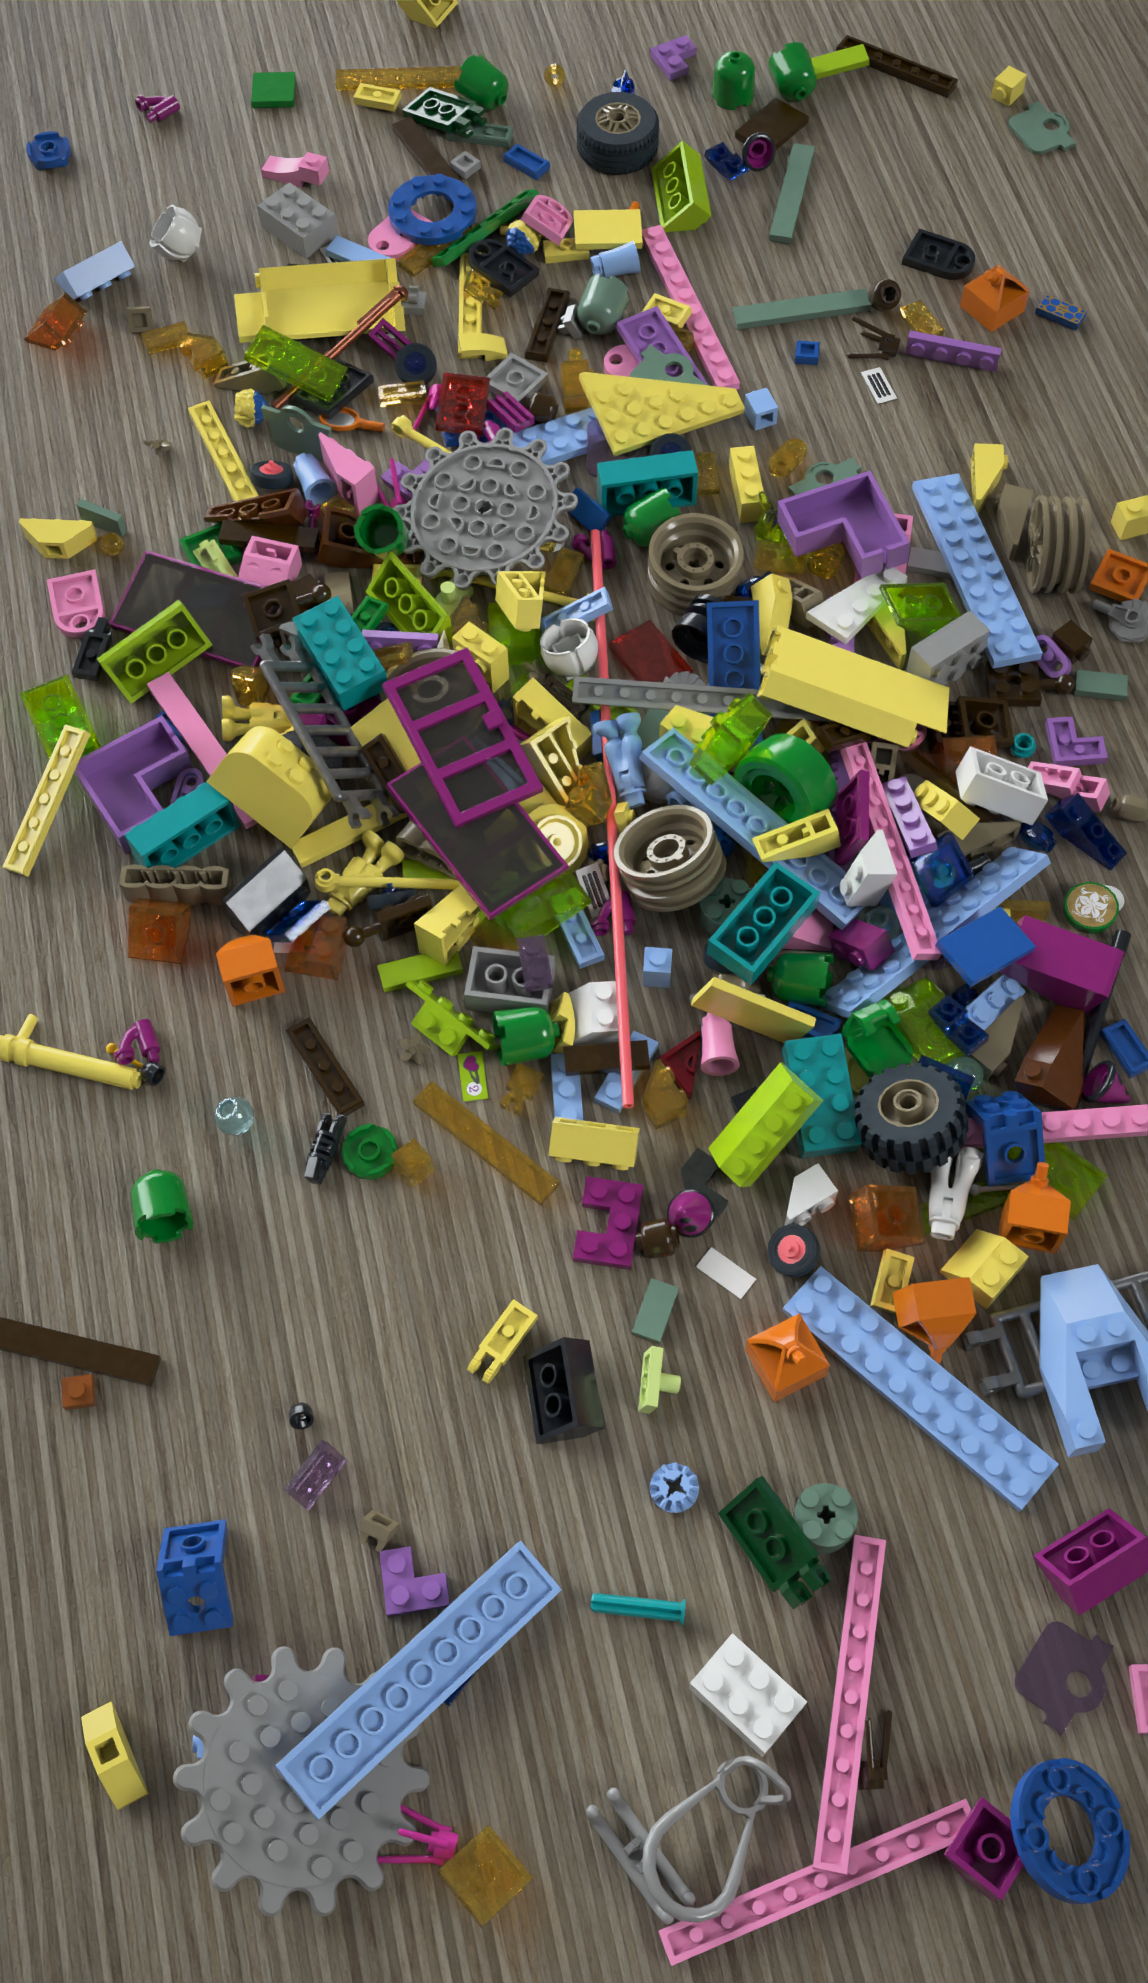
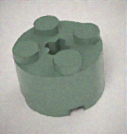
(721, 903)
(837, 1505)

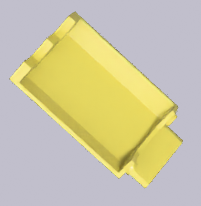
(317, 299)
(851, 688)

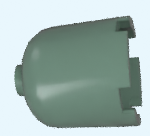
(602, 304)

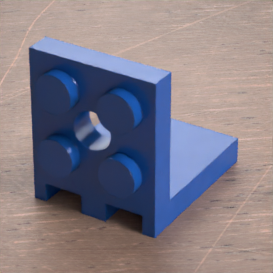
(1008, 1123)
(191, 1567)

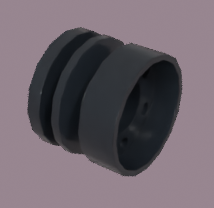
(691, 629)

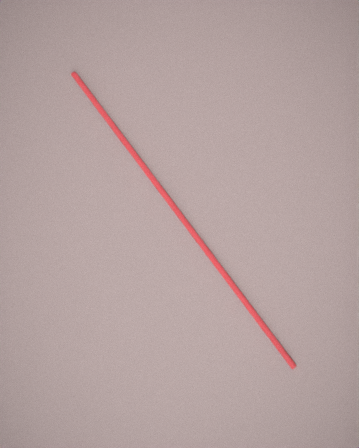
(612, 834)

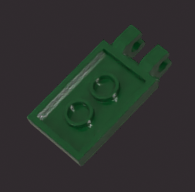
(445, 112)
(774, 1542)

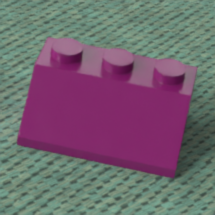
(1094, 1560)

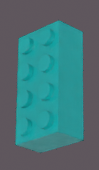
(632, 479)
(340, 652)
(183, 828)
(763, 923)
(824, 1068)

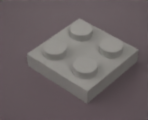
(517, 378)

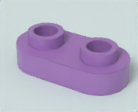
(1052, 657)
(184, 779)

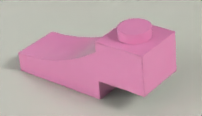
(297, 171)
(1066, 781)

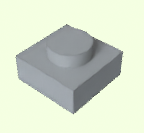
(465, 165)

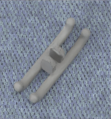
(632, 1854)

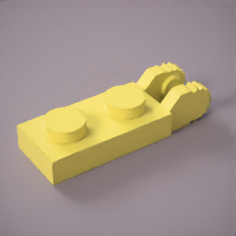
(503, 1339)

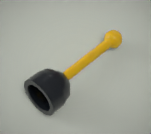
(150, 1072)

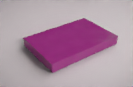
(852, 817)

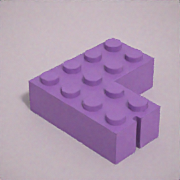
(848, 513)
(126, 770)

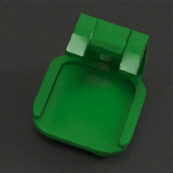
(875, 1041)

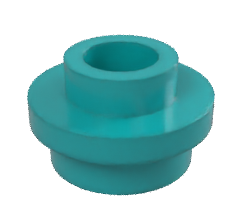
(1026, 741)

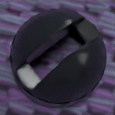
(295, 1419)

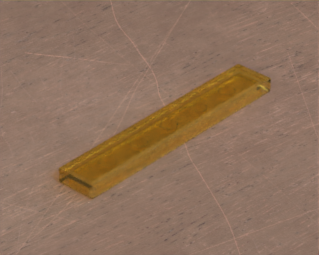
(398, 77)
(486, 1143)

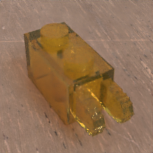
(572, 390)

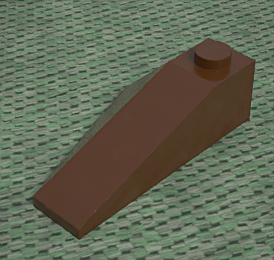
(273, 508)
(341, 549)
(1055, 1061)

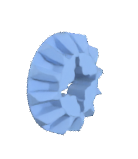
(678, 1501)

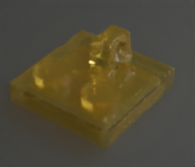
(485, 1876)

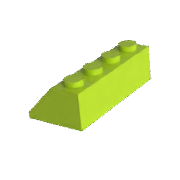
(681, 190)
(409, 602)
(153, 650)
(764, 1126)

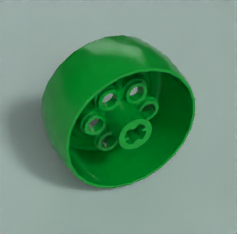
(795, 771)

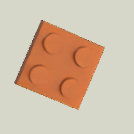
(1120, 577)

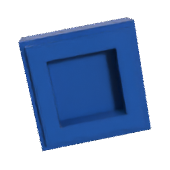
(807, 352)

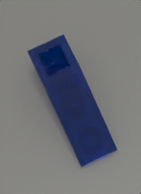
(1084, 829)

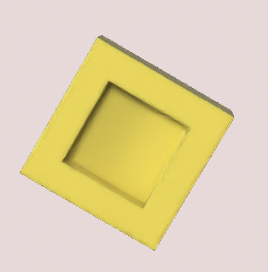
(623, 816)

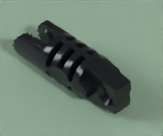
(324, 1147)

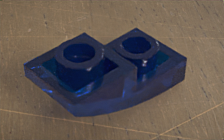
(725, 162)
(957, 1027)

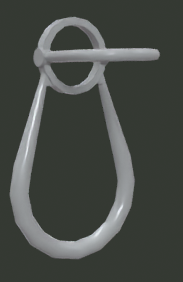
(733, 1881)

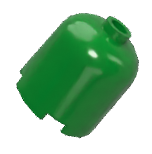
(793, 72)
(733, 80)
(482, 83)
(647, 515)
(381, 531)
(801, 977)
(524, 1034)
(160, 1206)

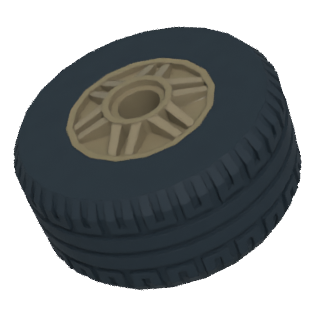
(617, 133)

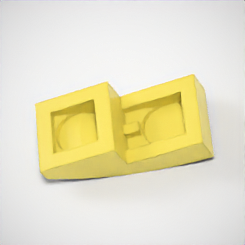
(477, 344)
(562, 1012)

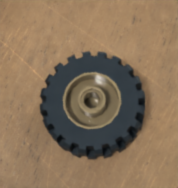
(911, 1118)

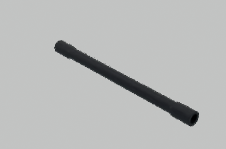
(1120, 941)

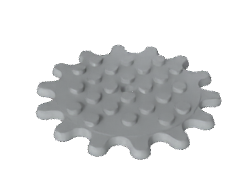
(476, 475)
(255, 1813)

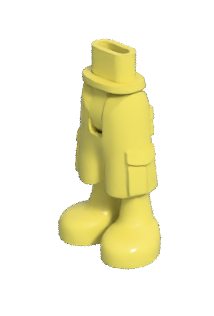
(259, 715)
(390, 854)

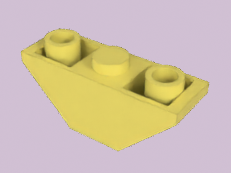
(58, 537)
(113, 1756)

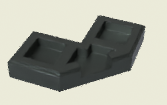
(697, 1174)

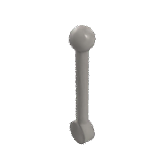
(975, 1189)

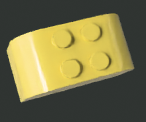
(272, 783)

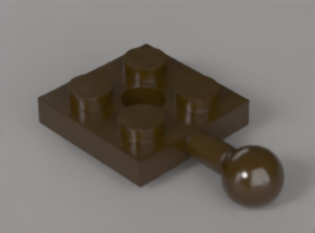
(283, 596)
(1029, 688)
(391, 922)

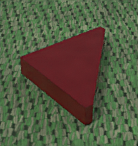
(683, 1062)

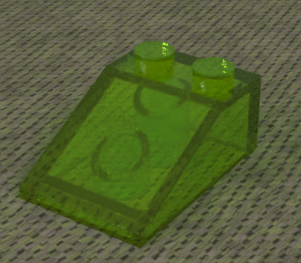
(920, 606)
(521, 645)
(547, 907)
(917, 1026)

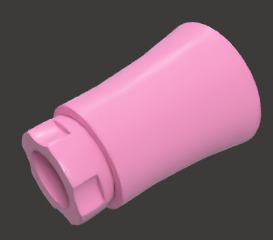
(718, 1047)

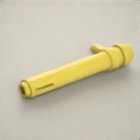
(27, 1052)

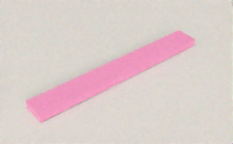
(192, 729)

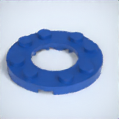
(437, 232)
(1111, 1846)

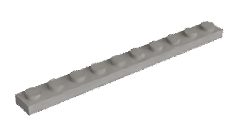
(667, 695)

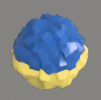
(522, 238)
(248, 408)

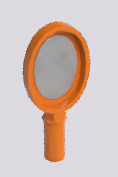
(349, 419)

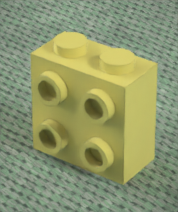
(486, 651)

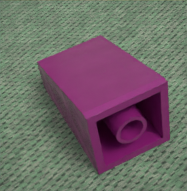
(1066, 966)

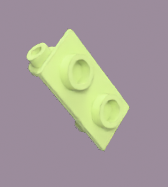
(211, 557)

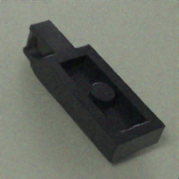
(93, 646)

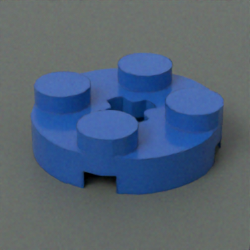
(53, 158)

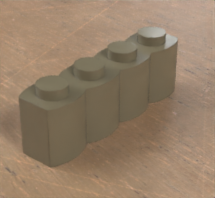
(417, 848)
(179, 884)

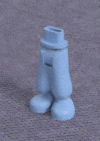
(624, 756)

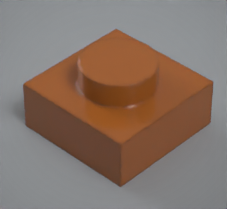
(78, 1392)

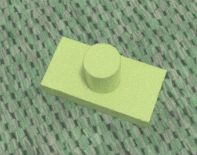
(451, 596)
(654, 1381)

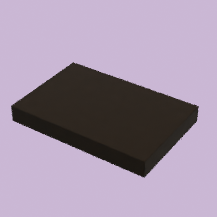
(776, 120)

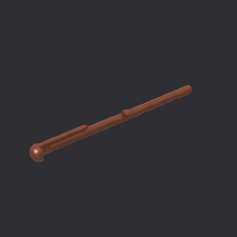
(364, 323)

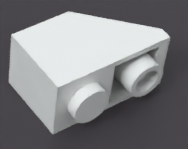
(810, 1193)

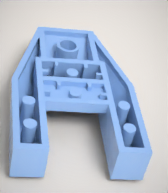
(1086, 1344)

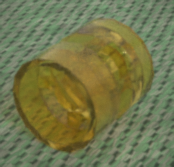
(826, 560)

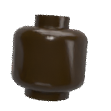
(884, 295)
(542, 407)
(658, 1238)

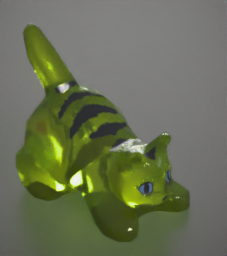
(768, 525)

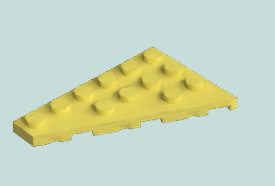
(642, 409)

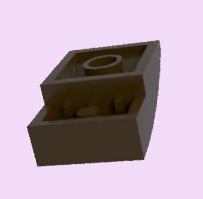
(975, 718)

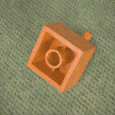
(994, 298)
(249, 969)
(1035, 1214)
(935, 1312)
(787, 1357)

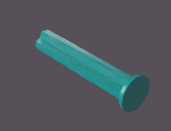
(638, 1607)

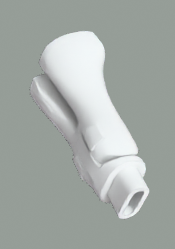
(949, 1204)

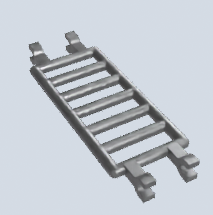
(300, 664)
(998, 1334)

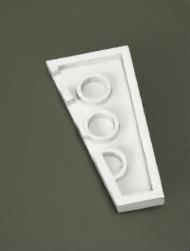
(854, 606)

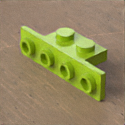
(444, 1024)

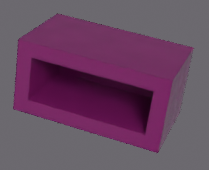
(861, 944)

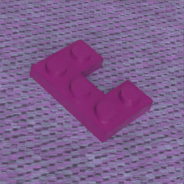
(618, 1243)

